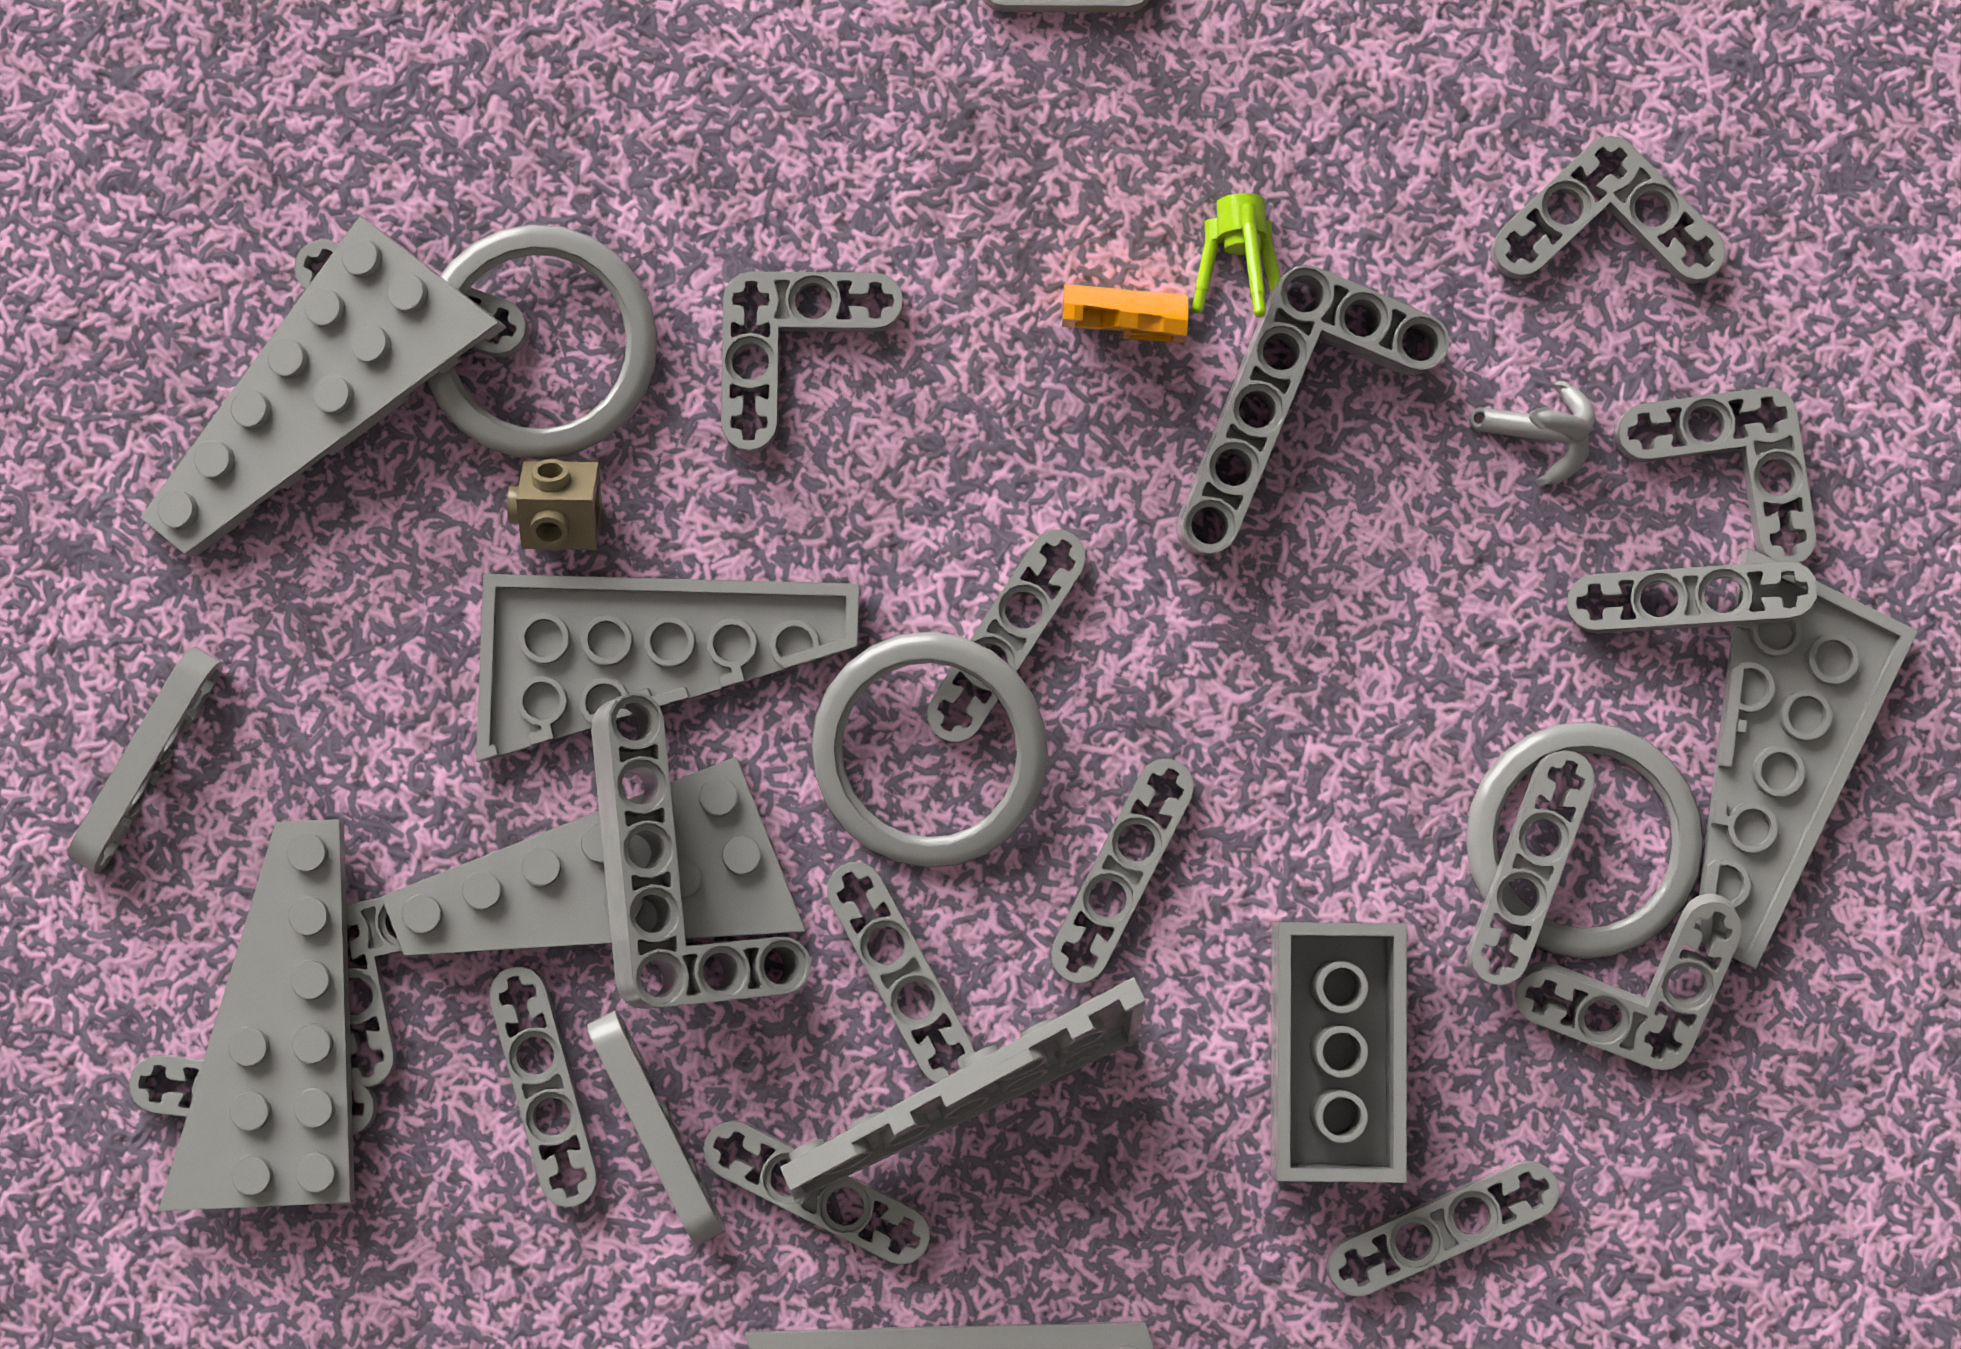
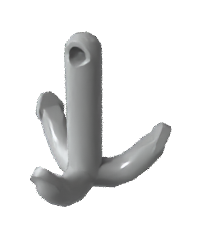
(1547, 426)

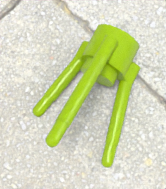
(1244, 231)

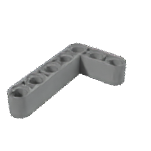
(1278, 387)
(660, 879)

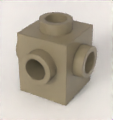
(557, 505)

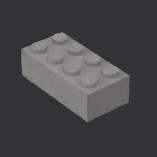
(1339, 1052)

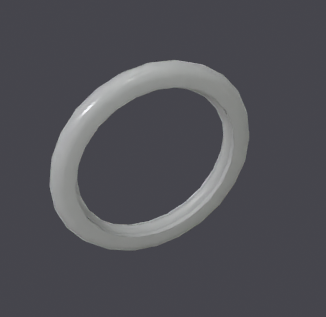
(639, 350)
(992, 672)
(1666, 781)

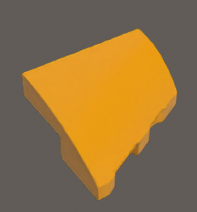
(1136, 313)

